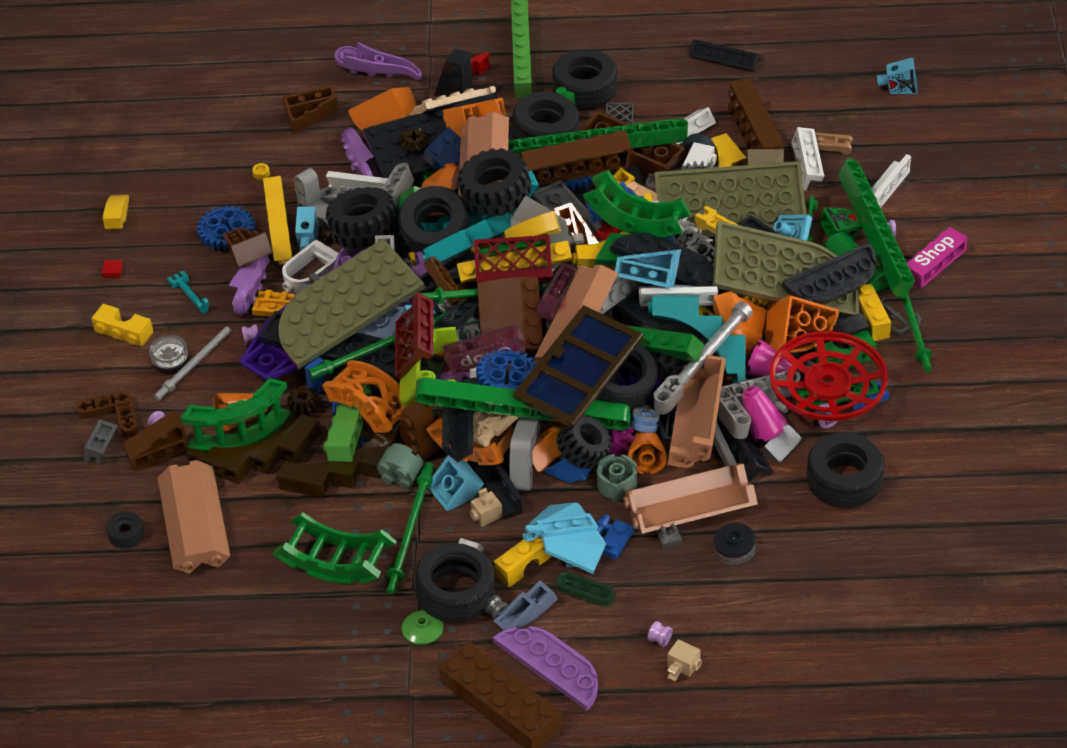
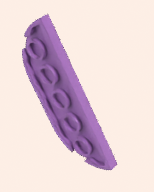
(552, 662)

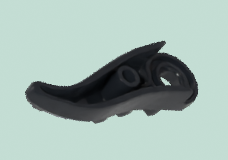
(451, 267)

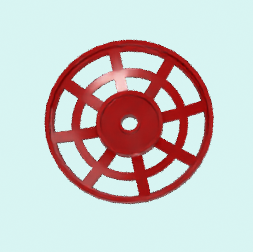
(826, 371)

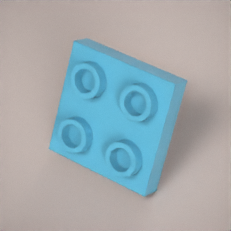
(793, 226)

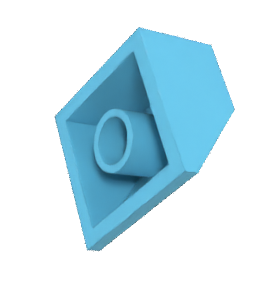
(455, 483)

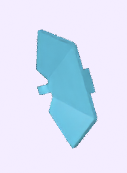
(568, 535)

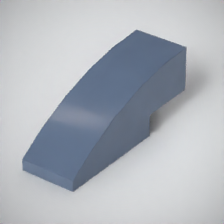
(526, 607)

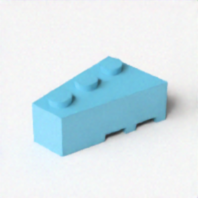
(650, 268)

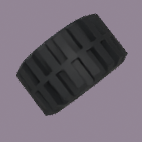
(584, 443)

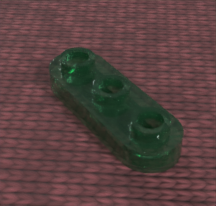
(597, 592)

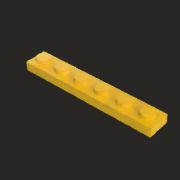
(559, 253)

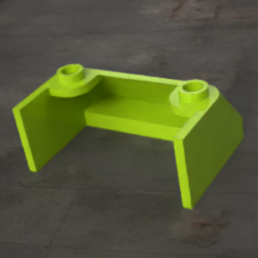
(441, 337)

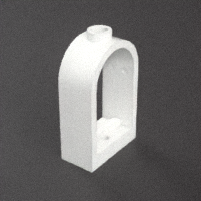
(296, 263)

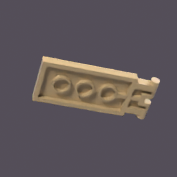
(456, 97)
(489, 425)

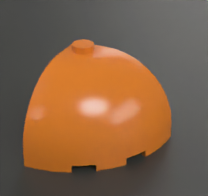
(383, 108)
(796, 317)

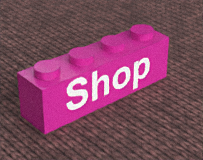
(937, 256)

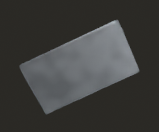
(782, 445)

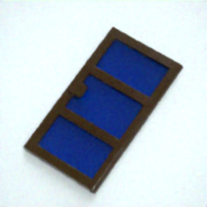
(577, 366)

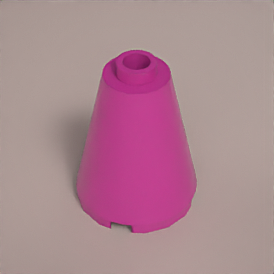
(761, 360)
(766, 419)

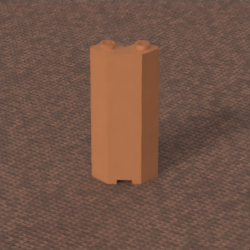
(483, 134)
(588, 289)
(697, 415)
(690, 498)
(193, 516)

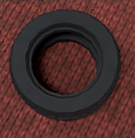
(637, 394)
(448, 560)

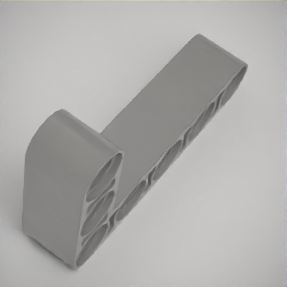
(398, 182)
(309, 195)
(731, 405)
(521, 452)

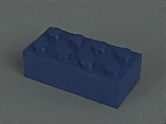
(444, 150)

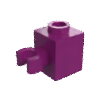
(620, 441)

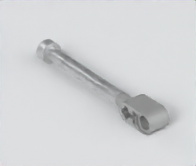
(671, 389)

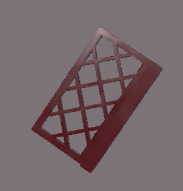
(542, 274)
(414, 335)

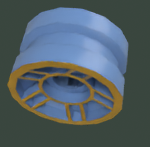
(645, 420)

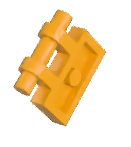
(270, 301)

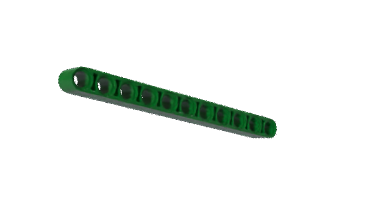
(638, 134)
(876, 228)
(501, 401)

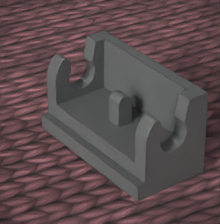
(99, 440)

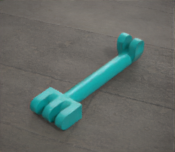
(181, 282)

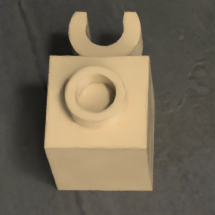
(486, 508)
(682, 659)

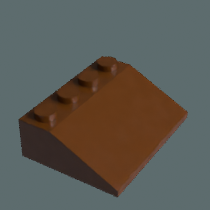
(511, 303)

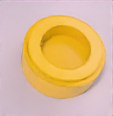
(261, 171)

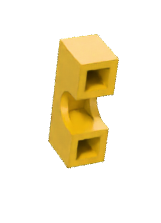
(874, 313)
(134, 331)
(511, 565)

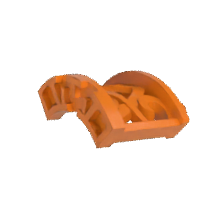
(371, 408)
(483, 455)

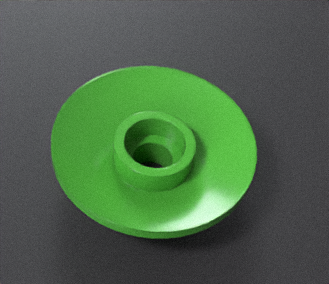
(420, 633)

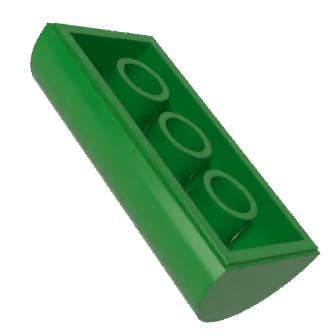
(843, 243)

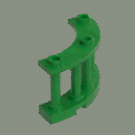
(633, 212)
(237, 413)
(331, 571)

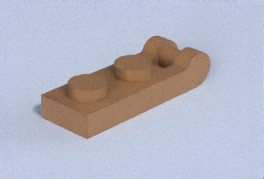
(834, 142)

